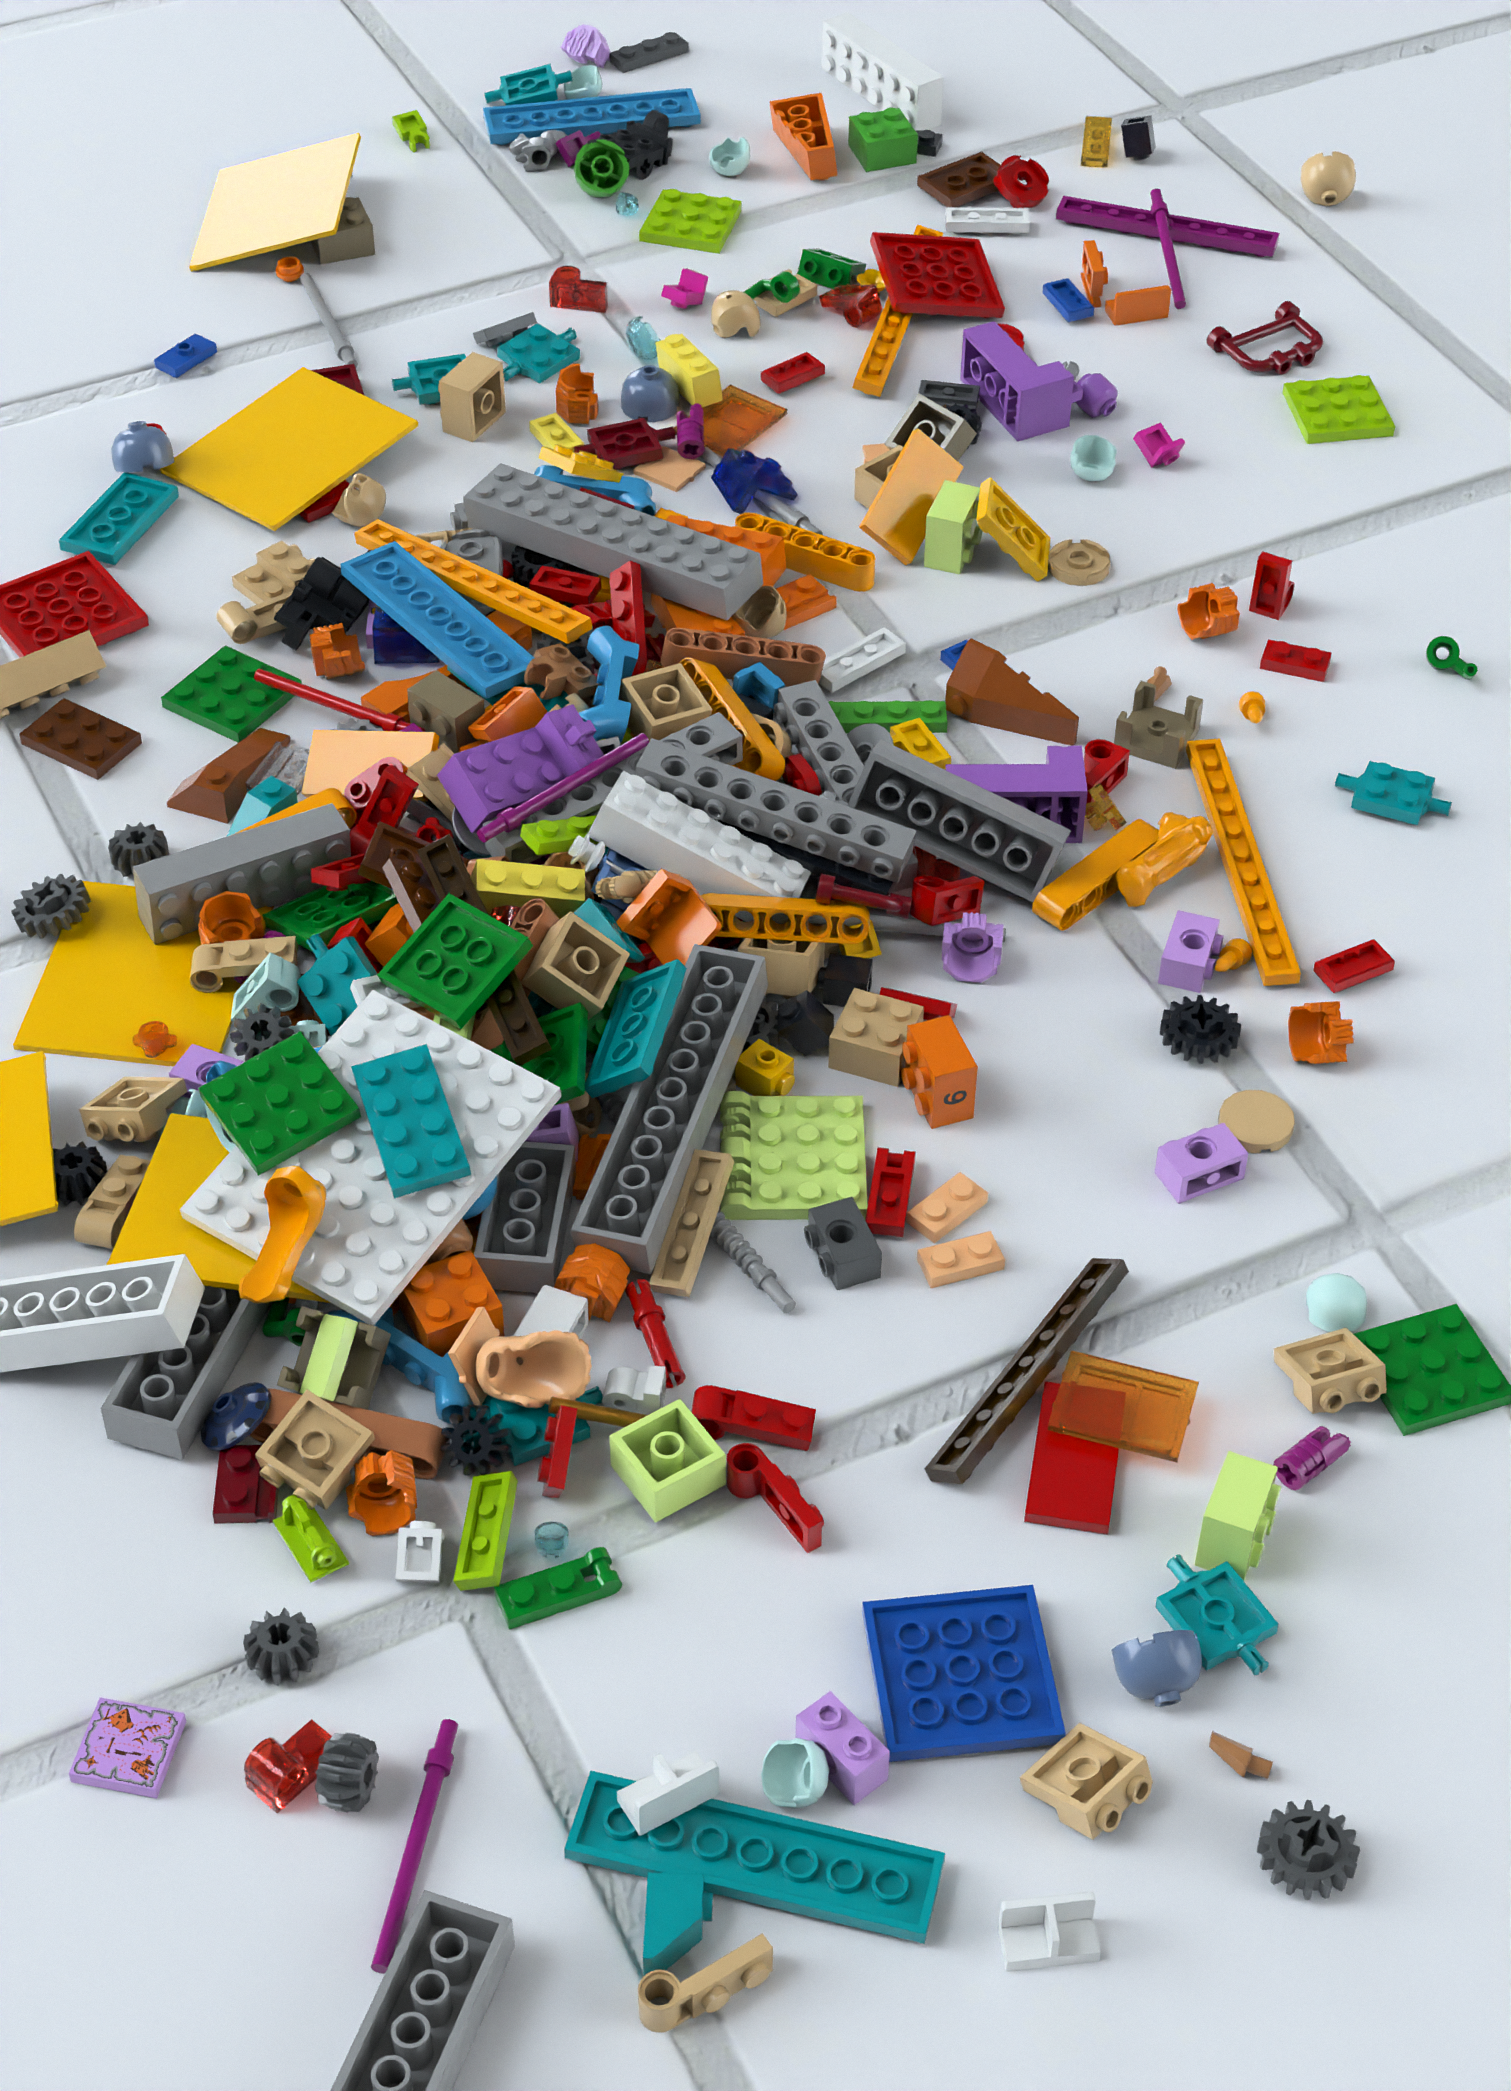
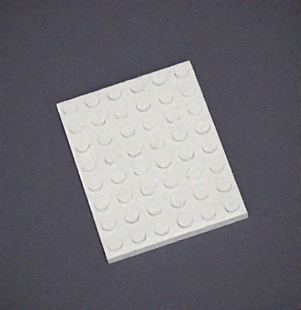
(366, 1238)

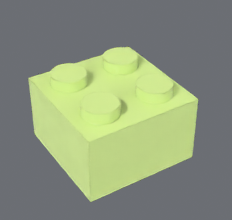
(952, 527)
(667, 1460)
(1238, 1514)

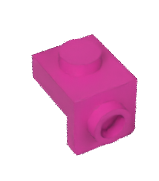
(688, 291)
(1157, 445)

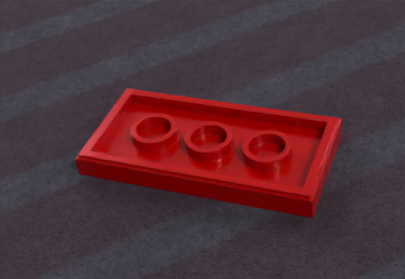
(1069, 1477)

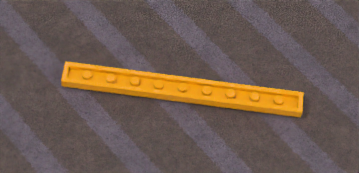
(885, 342)
(482, 584)
(1243, 863)

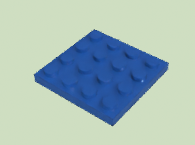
(962, 1673)

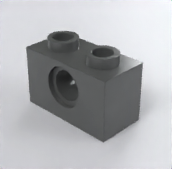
(843, 1243)

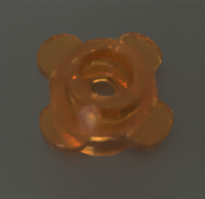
(154, 1038)

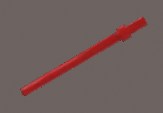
(388, 722)

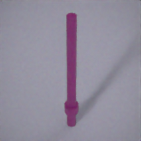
(1160, 213)
(512, 817)
(437, 1767)

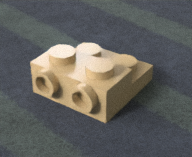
(276, 572)
(131, 1108)
(1332, 1371)
(313, 1450)
(1089, 1780)

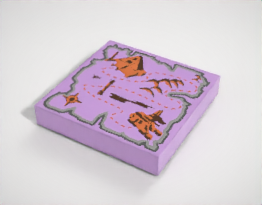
(127, 1747)

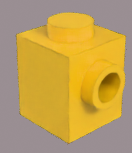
(764, 1070)

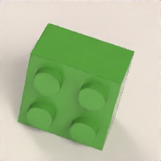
(882, 139)

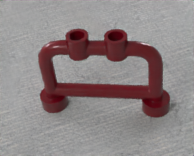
(1286, 317)
(894, 904)

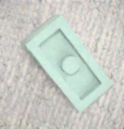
(271, 984)

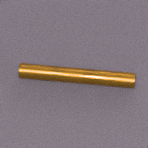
(596, 1413)

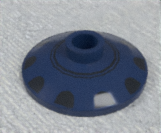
(235, 1416)

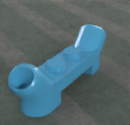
(629, 489)
(617, 662)
(421, 1367)

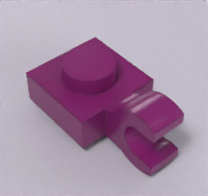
(572, 144)

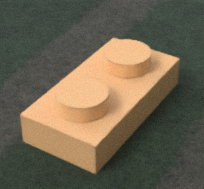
(947, 1207)
(960, 1259)

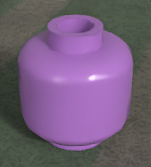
(1098, 395)

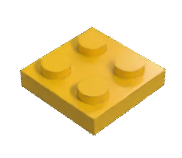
(580, 463)

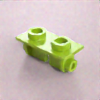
(309, 1539)

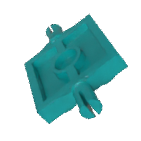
(529, 86)
(538, 353)
(425, 377)
(1393, 793)
(330, 979)
(529, 1426)
(1220, 1612)

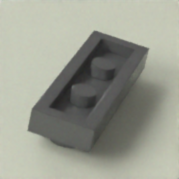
(648, 52)

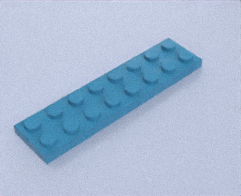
(589, 114)
(439, 618)

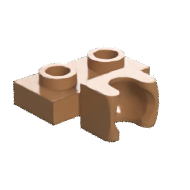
(559, 671)

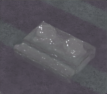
(284, 764)

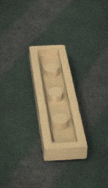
(691, 1223)

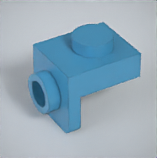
(758, 683)

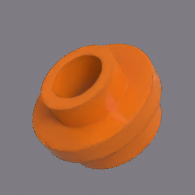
(289, 269)

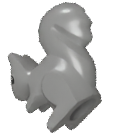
(536, 151)

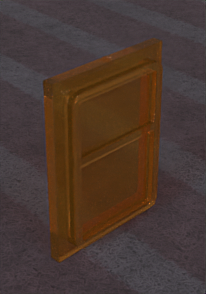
(737, 420)
(1123, 1406)

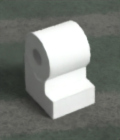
(635, 1390)

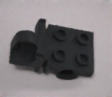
(643, 143)
(320, 601)

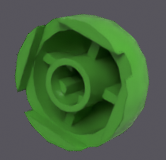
(601, 168)

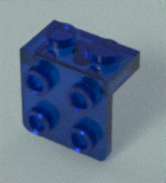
(743, 473)
(395, 644)

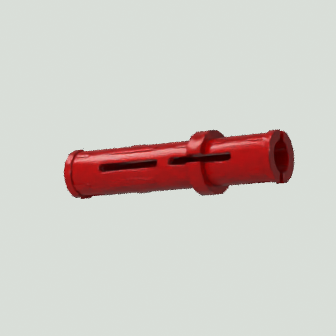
(650, 1320)

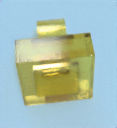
(1103, 809)

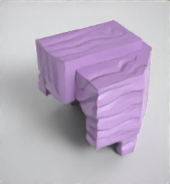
(586, 44)
(972, 948)

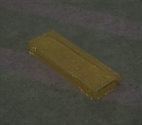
(1096, 141)

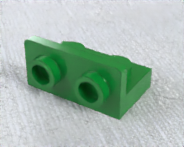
(828, 268)

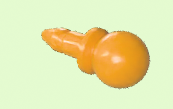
(1252, 706)
(1233, 955)

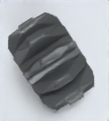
(136, 846)
(257, 1023)
(281, 1646)
(346, 1772)

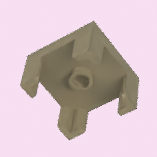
(1157, 732)
(361, 1365)

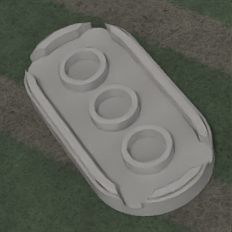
(481, 550)

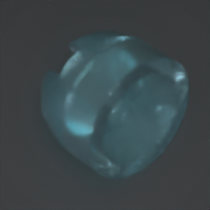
(626, 204)
(551, 1539)

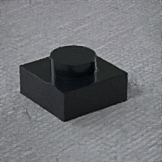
(928, 142)

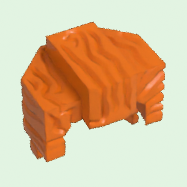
(576, 395)
(1209, 612)
(335, 652)
(229, 918)
(1319, 1033)
(595, 1275)
(383, 1493)

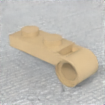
(251, 623)
(236, 959)
(110, 1202)
(704, 1990)

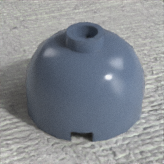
(650, 394)
(141, 448)
(1159, 1666)

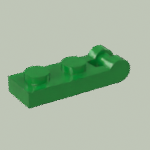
(557, 1588)

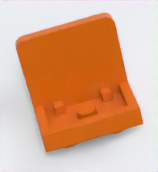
(670, 917)

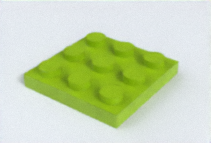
(690, 221)
(1338, 409)

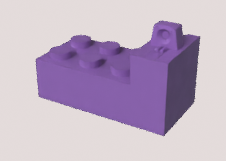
(1012, 386)
(518, 766)
(1048, 789)

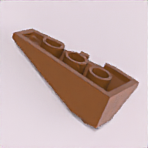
(998, 697)
(221, 785)

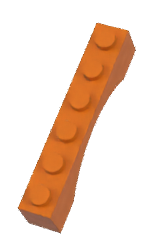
(393, 696)

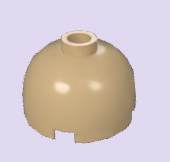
(1328, 178)

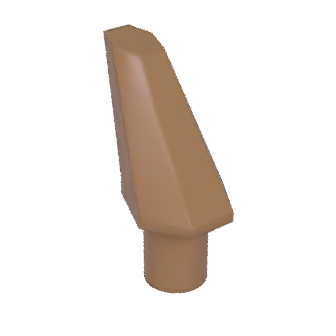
(1160, 680)
(1239, 1756)

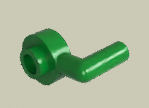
(783, 286)
(1452, 661)
(277, 1327)

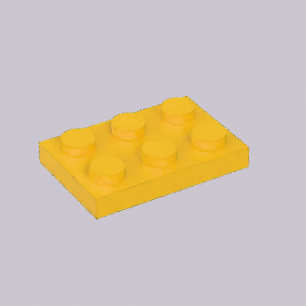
(1013, 529)

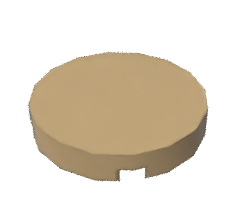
(1079, 562)
(1258, 1120)

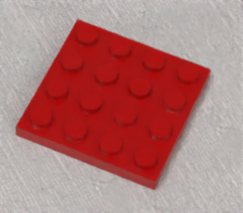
(936, 275)
(64, 603)

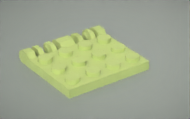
(793, 1154)

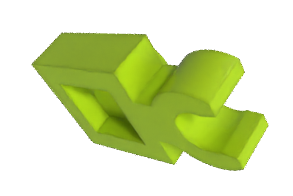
(412, 128)

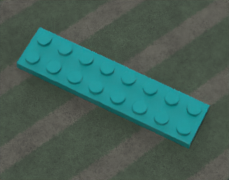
(766, 1860)

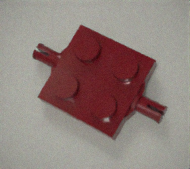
(627, 442)

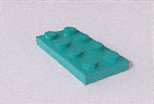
(119, 518)
(635, 1029)
(411, 1121)

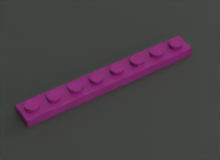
(1182, 228)

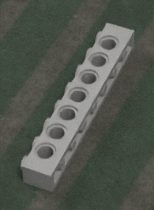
(709, 737)
(826, 747)
(779, 810)

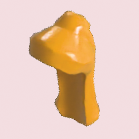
(1178, 846)
(294, 1213)

